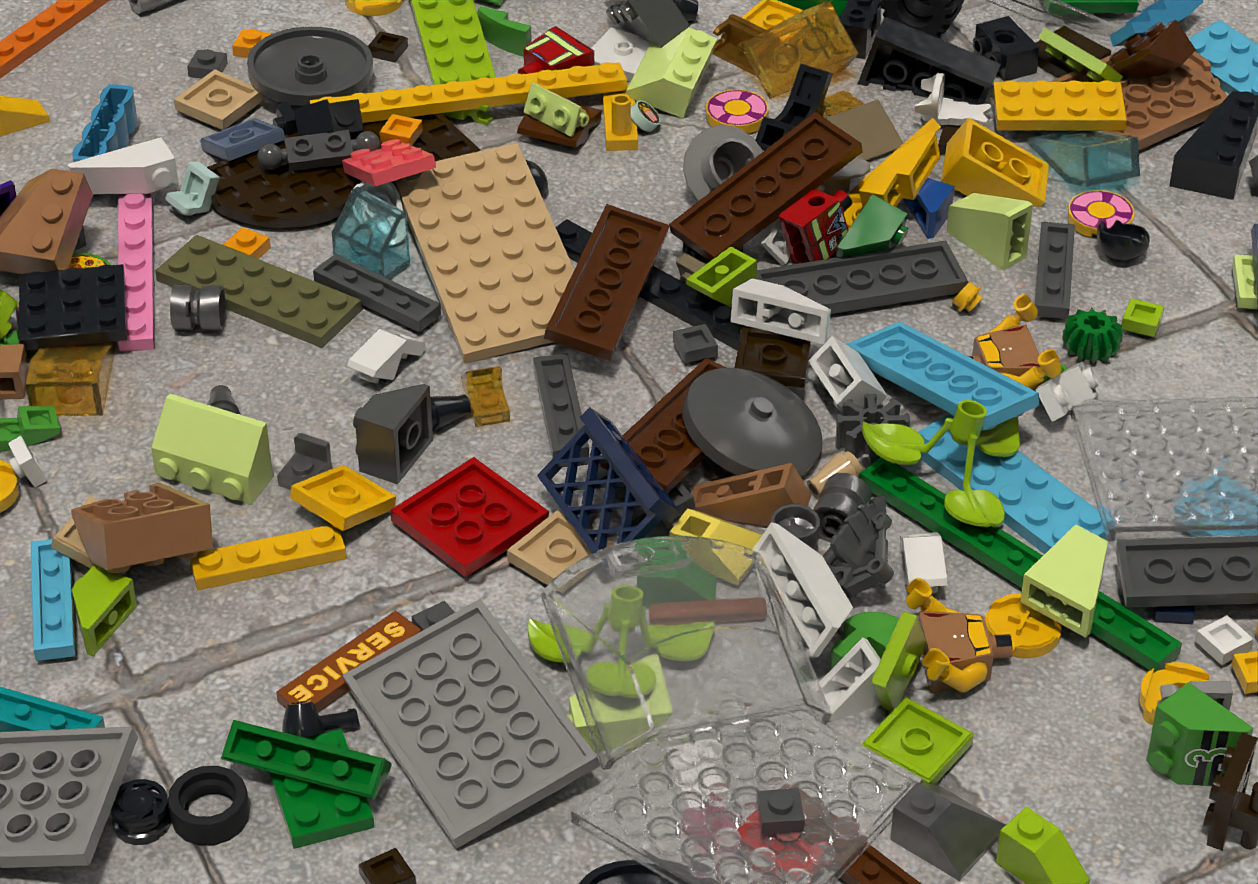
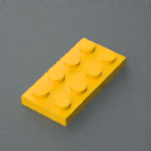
(1059, 106)

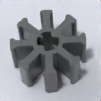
(849, 424)

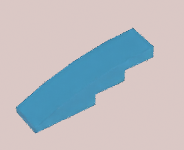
(1160, 11)

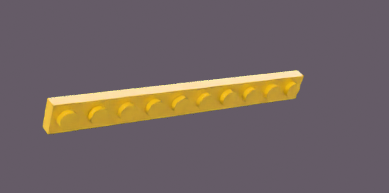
(486, 91)

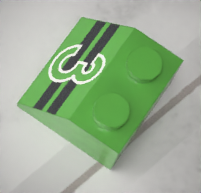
(1192, 737)

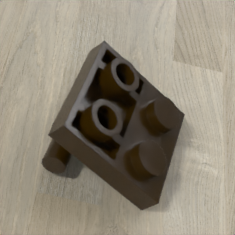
(1232, 805)

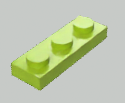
(1078, 58)

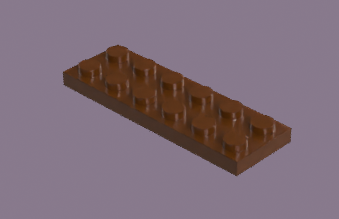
(766, 187)
(607, 282)
(662, 437)

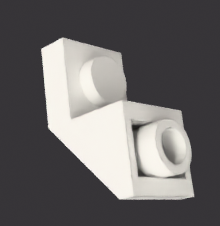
(383, 353)
(1069, 387)
(924, 559)

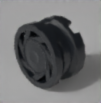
(140, 813)

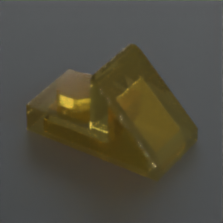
(486, 396)

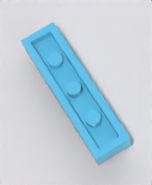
(51, 602)

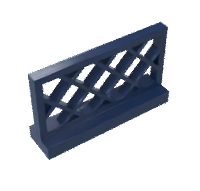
(622, 463)

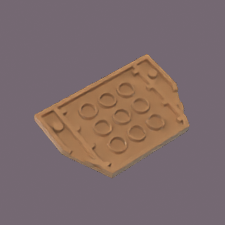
(1164, 103)

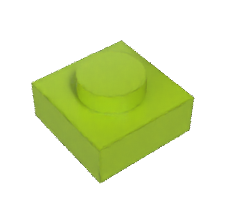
(1142, 317)

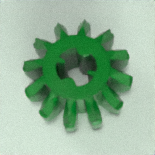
(1092, 335)

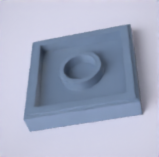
(242, 139)

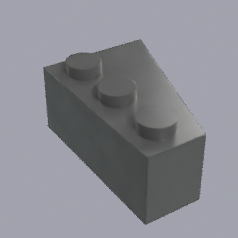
(650, 19)

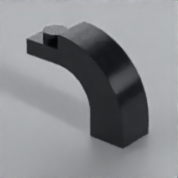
(805, 99)

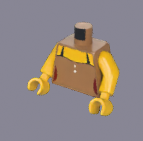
(1012, 350)
(957, 643)

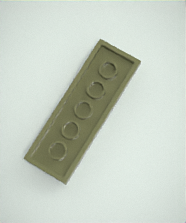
(262, 290)

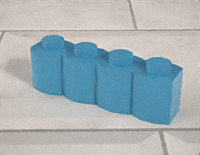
(111, 123)

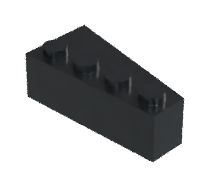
(907, 56)
(1219, 149)

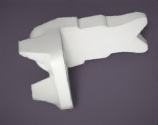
(945, 110)

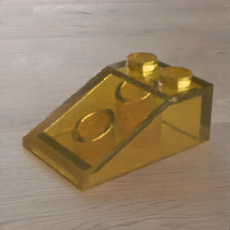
(808, 38)
(71, 378)

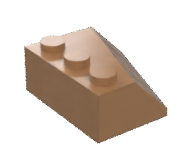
(44, 222)
(144, 528)

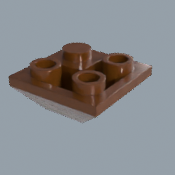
(1153, 53)

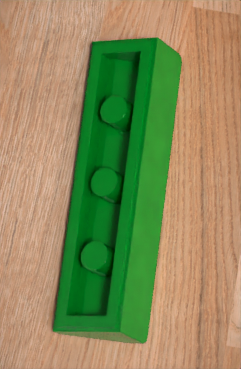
(305, 759)

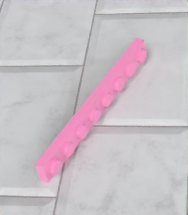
(137, 256)

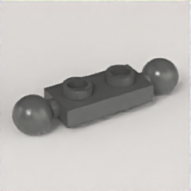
(316, 150)

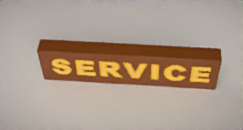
(325, 680)

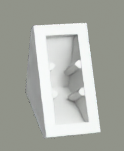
(849, 682)

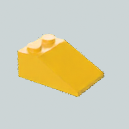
(993, 166)

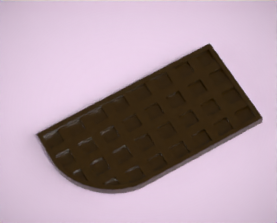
(316, 194)

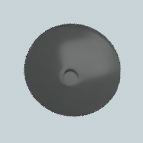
(309, 65)
(750, 422)

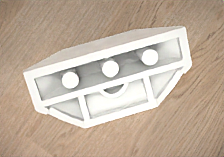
(805, 586)

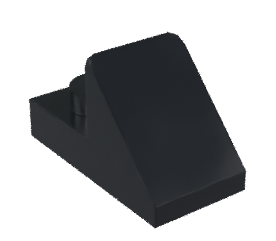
(329, 117)

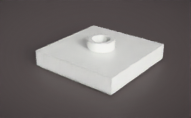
(621, 47)

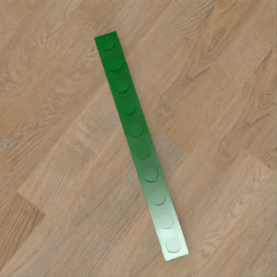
(1013, 559)

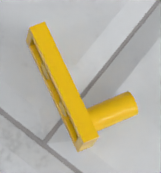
(618, 125)

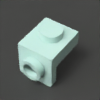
(195, 191)

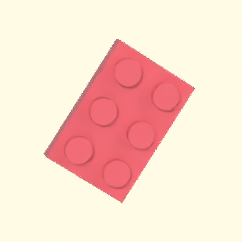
(389, 163)

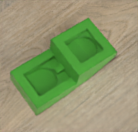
(502, 32)
(32, 424)

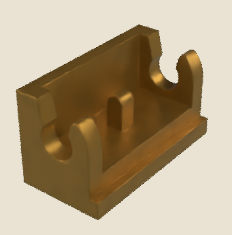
(734, 33)

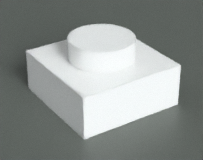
(25, 462)
(1224, 639)

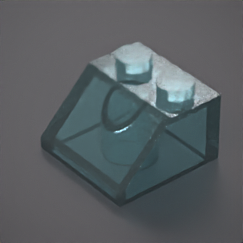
(372, 234)

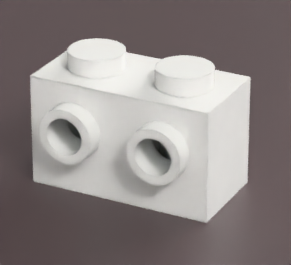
(845, 374)

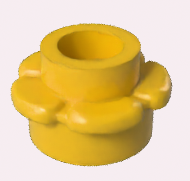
(968, 297)

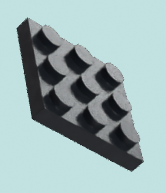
(72, 307)

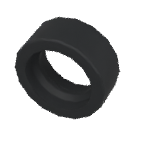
(215, 828)

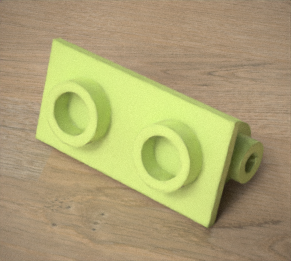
(554, 110)

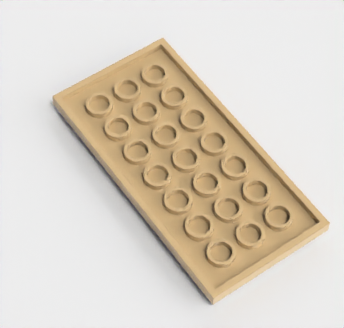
(488, 249)

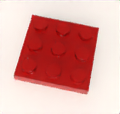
(469, 516)

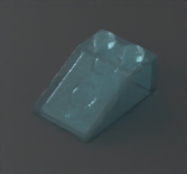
(1090, 159)

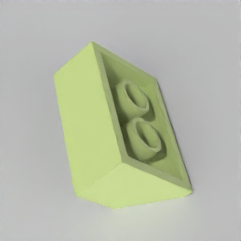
(673, 73)
(212, 449)

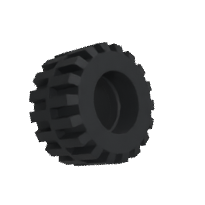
(925, 18)

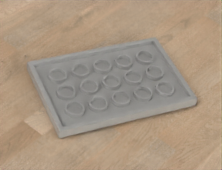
(470, 722)

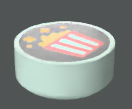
(645, 116)

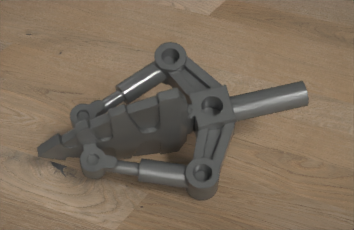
(862, 549)

